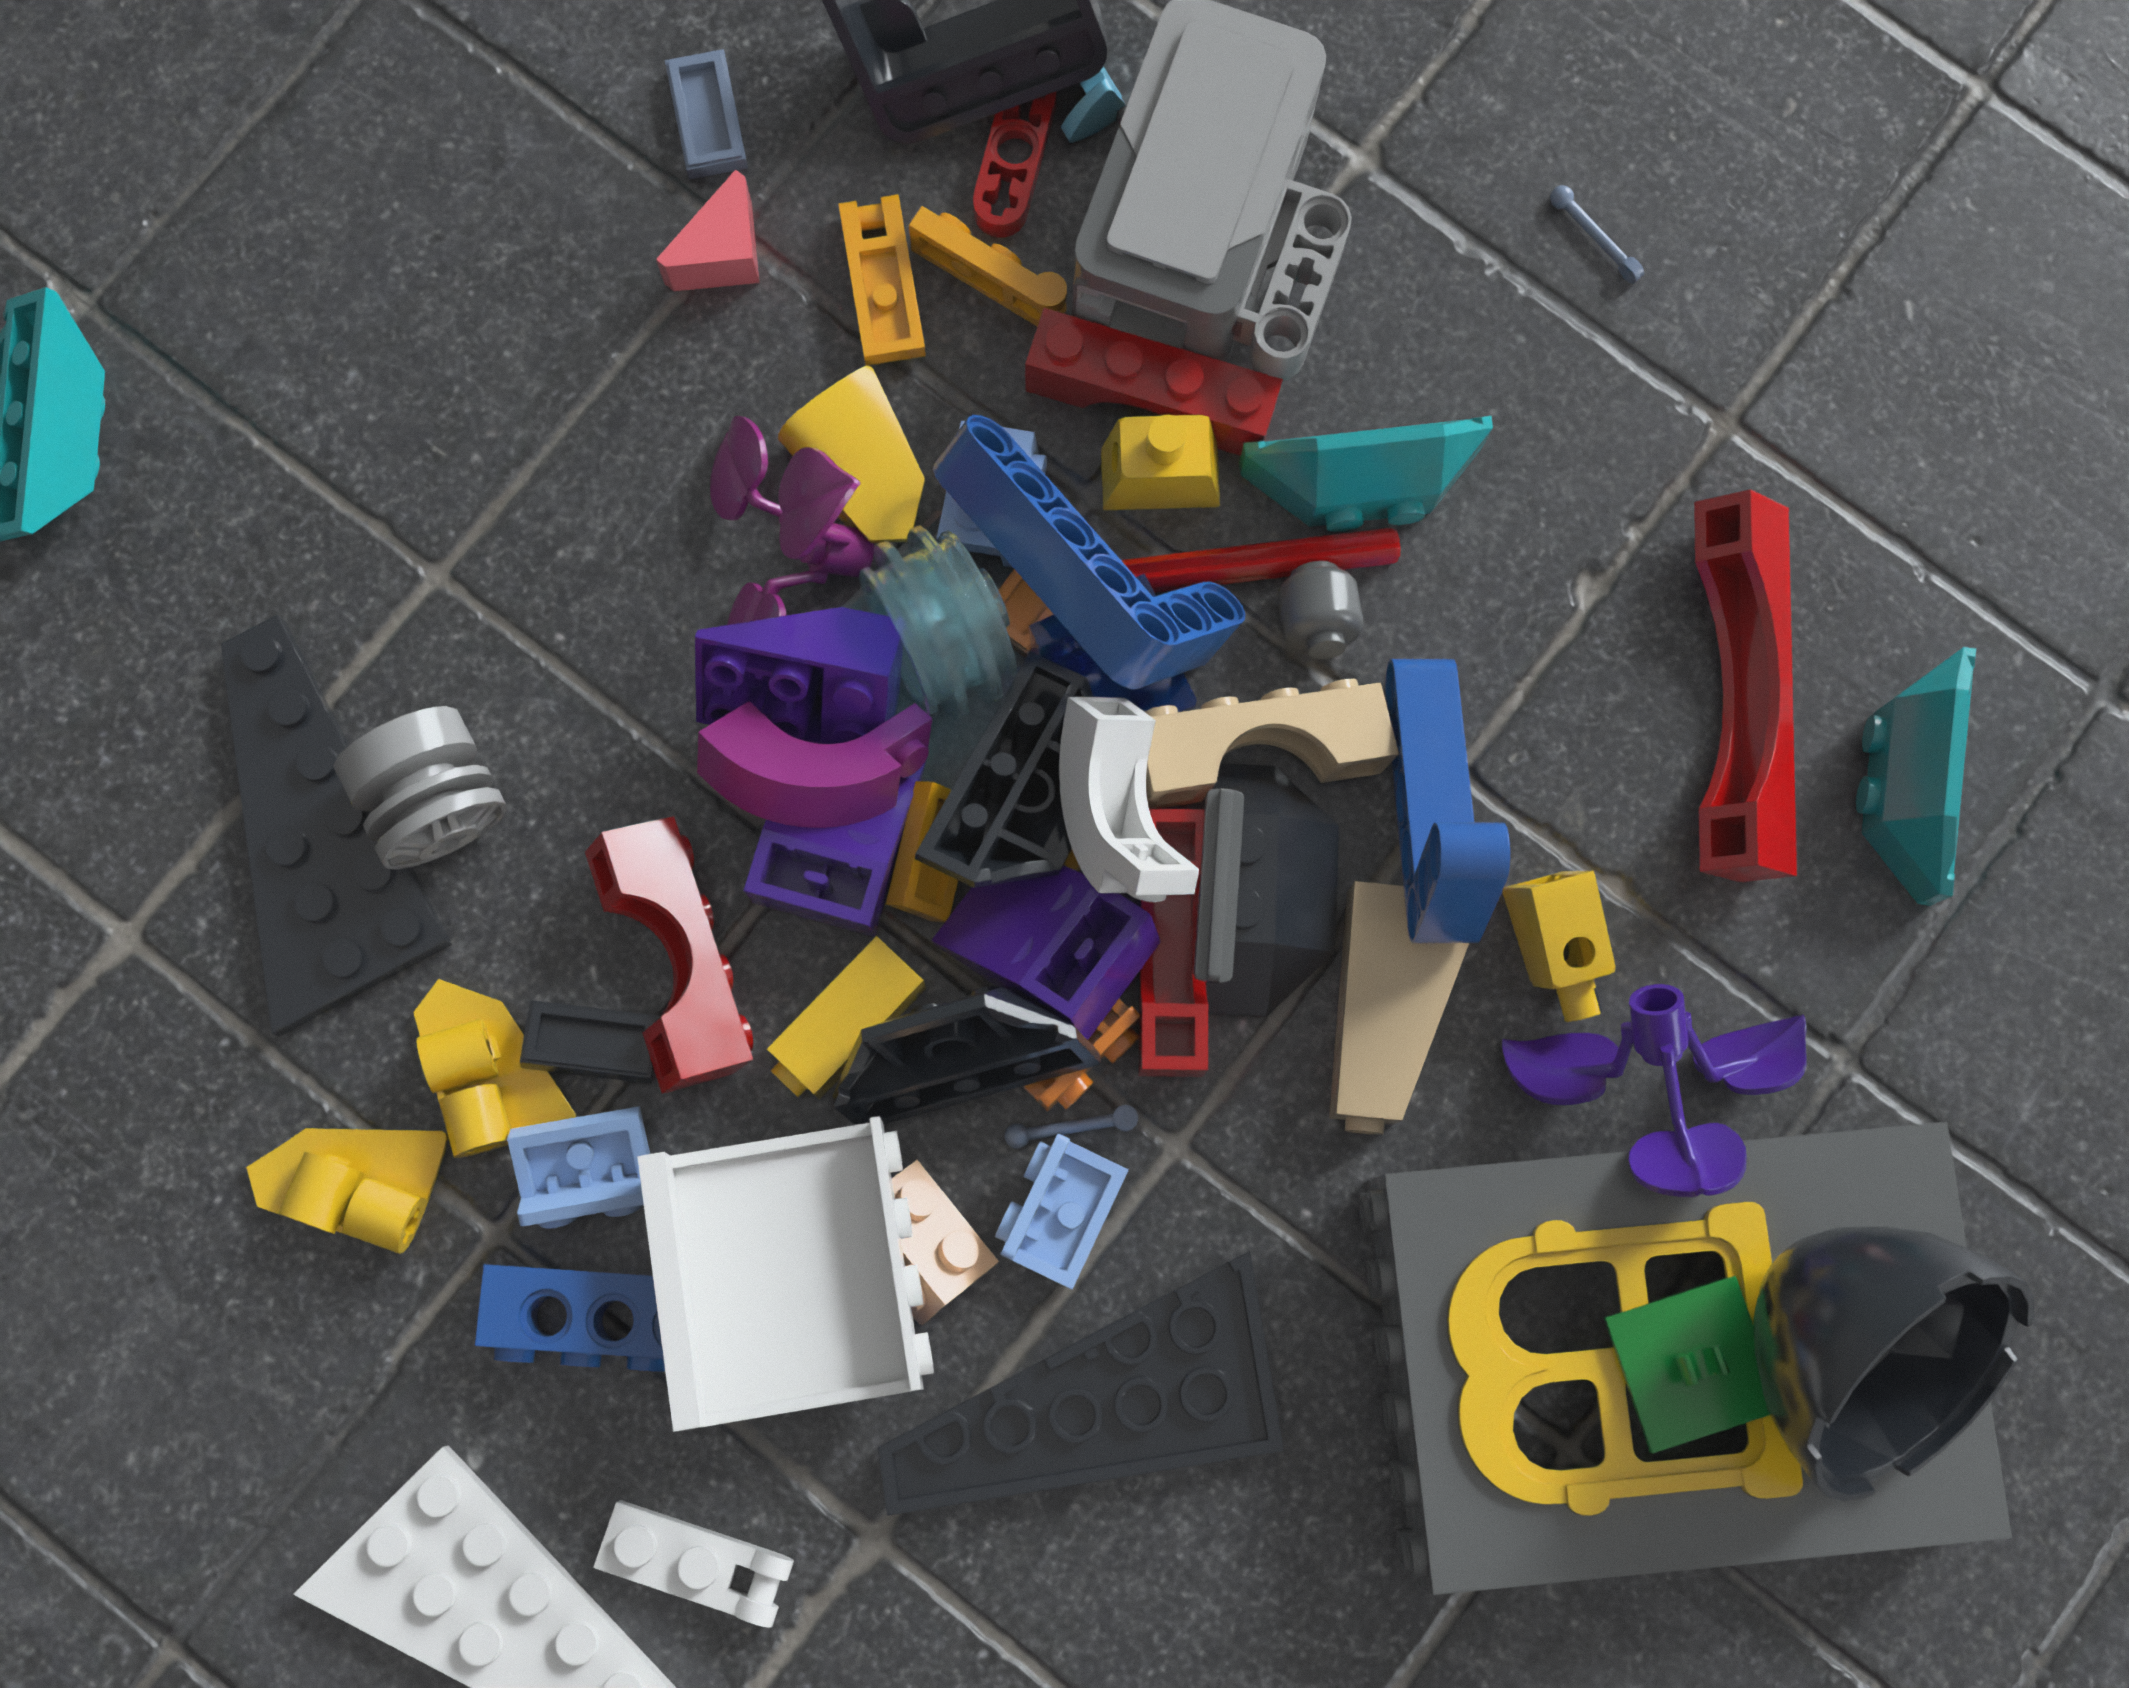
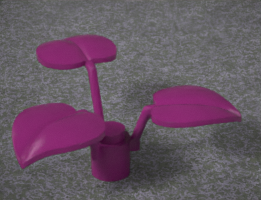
(809, 503)

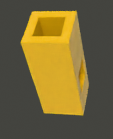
(823, 1035)

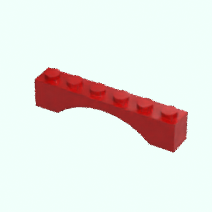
(1750, 802)

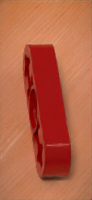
(1021, 176)

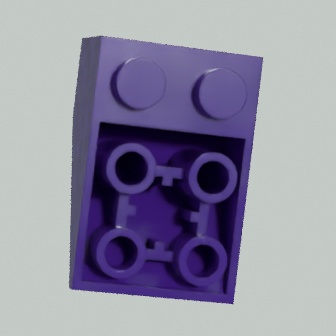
(809, 673)
(831, 871)
(1053, 943)

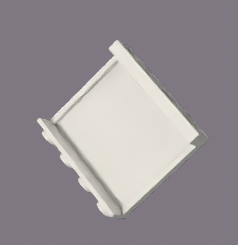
(783, 1275)

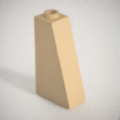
(1386, 1008)

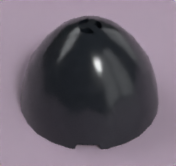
(1881, 1349)

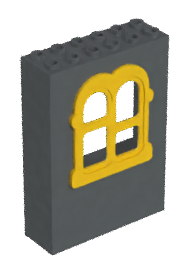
(1499, 1521)

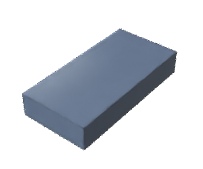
(706, 114)

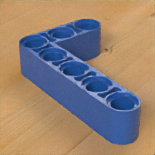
(1072, 568)
(1447, 860)

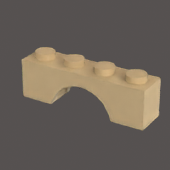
(1334, 731)

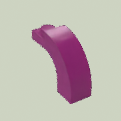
(807, 781)

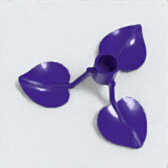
(1681, 1161)

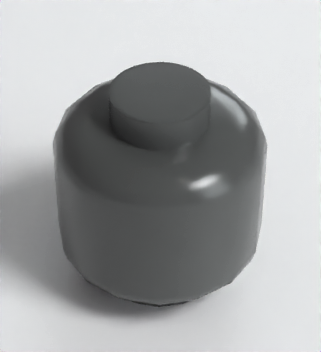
(1320, 609)

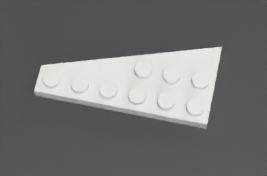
(473, 1592)

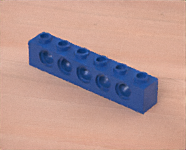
(511, 1305)

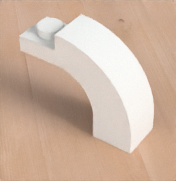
(1107, 805)

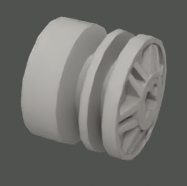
(419, 787)

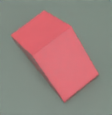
(716, 243)

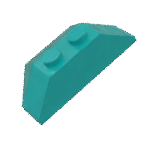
(46, 413)
(1365, 473)
(1917, 778)

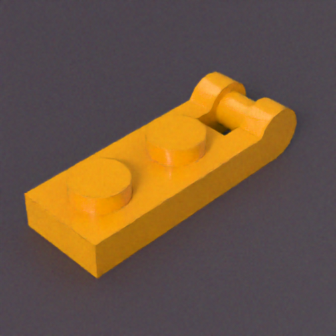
(987, 269)
(882, 282)

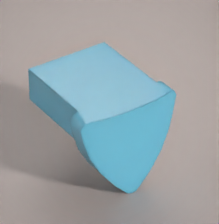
(1095, 109)

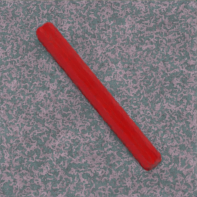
(1267, 559)

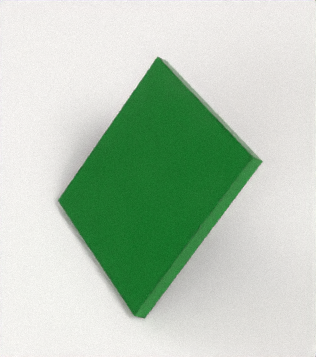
(1690, 1363)

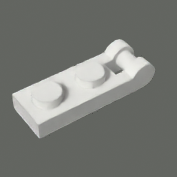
(691, 1562)

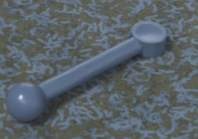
(1630, 268)
(1123, 1119)

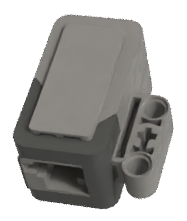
(1207, 193)

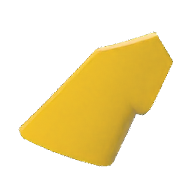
(863, 438)
(473, 1065)
(352, 1181)

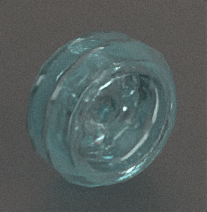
(946, 619)

